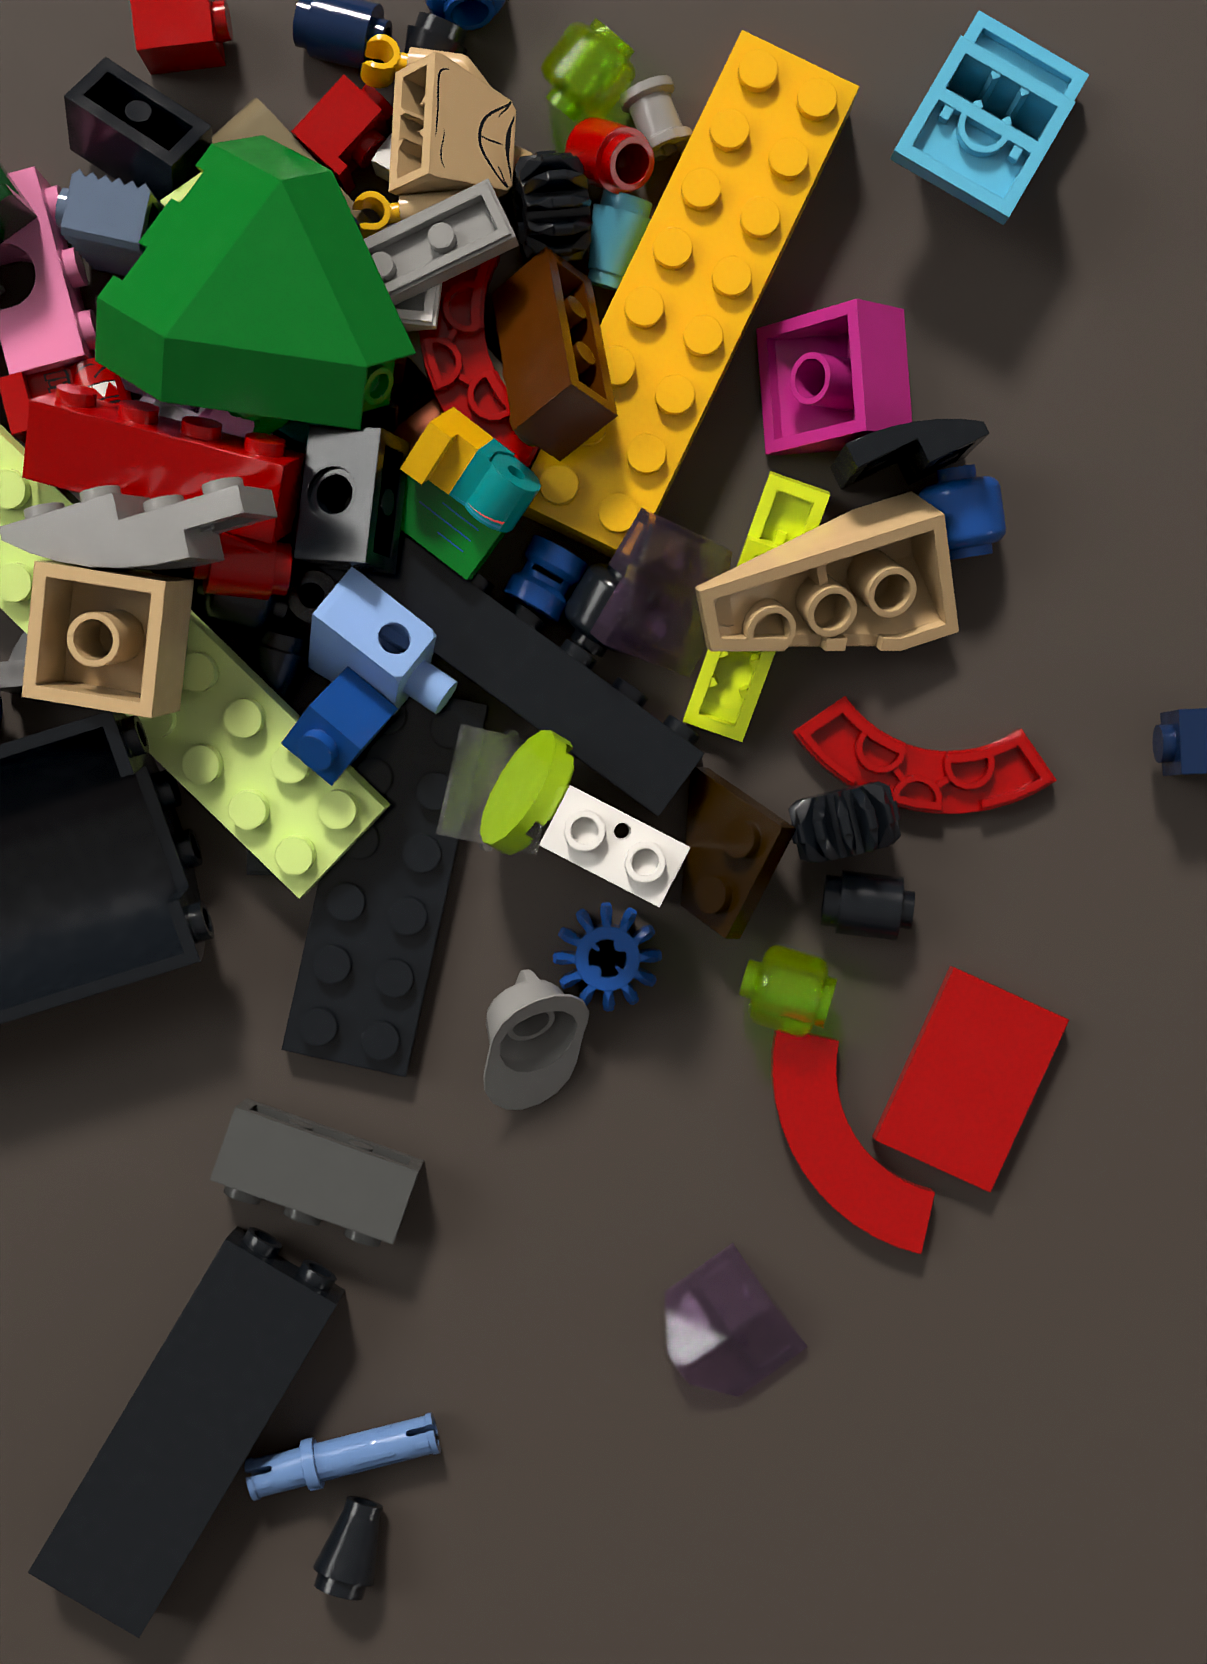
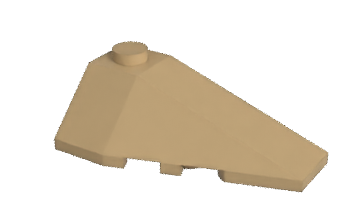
(851, 582)

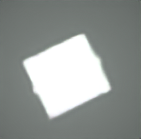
(474, 771)

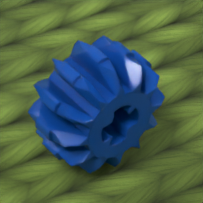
(623, 942)

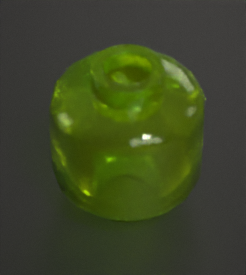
(588, 70)
(788, 990)

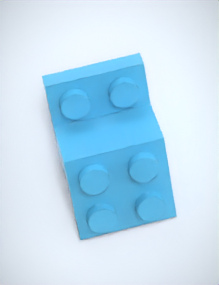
(990, 117)

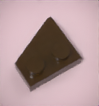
(731, 852)

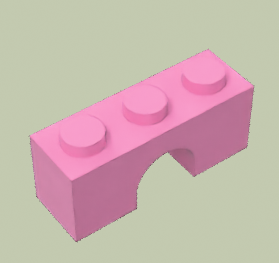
(51, 323)

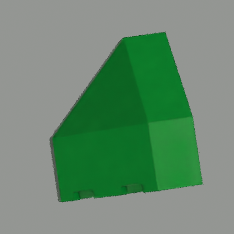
(256, 296)

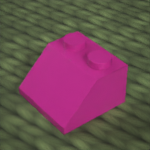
(833, 376)

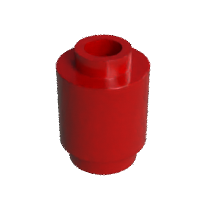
(611, 154)
(249, 569)

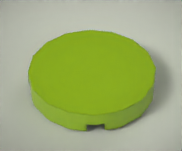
(527, 791)

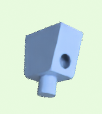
(378, 641)

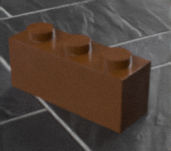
(553, 355)

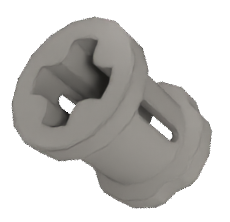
(656, 115)

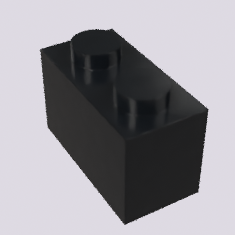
(134, 130)

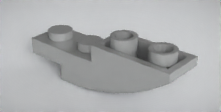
(140, 531)

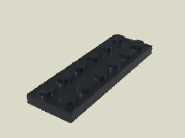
(383, 902)

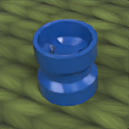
(539, 591)

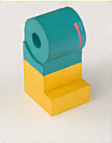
(473, 470)

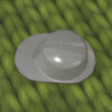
(532, 1042)

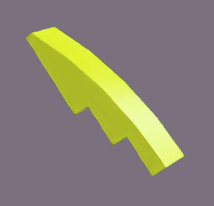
(734, 679)

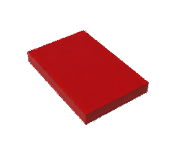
(970, 1078)

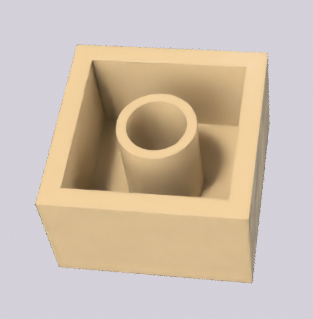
(107, 638)

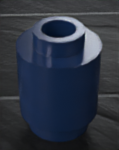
(338, 29)

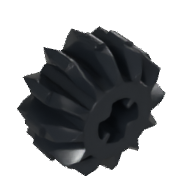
(551, 205)
(845, 822)

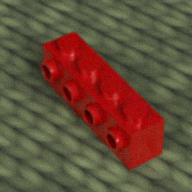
(96, 443)

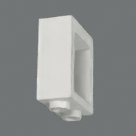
(638, 863)

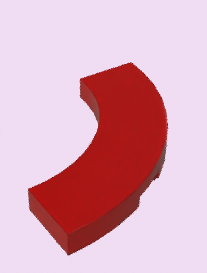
(460, 362)
(919, 777)
(830, 1152)

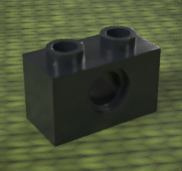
(370, 527)

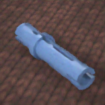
(322, 1461)

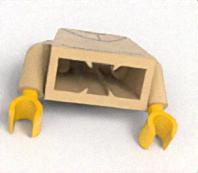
(445, 130)

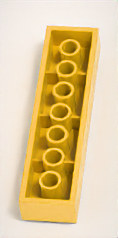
(696, 285)

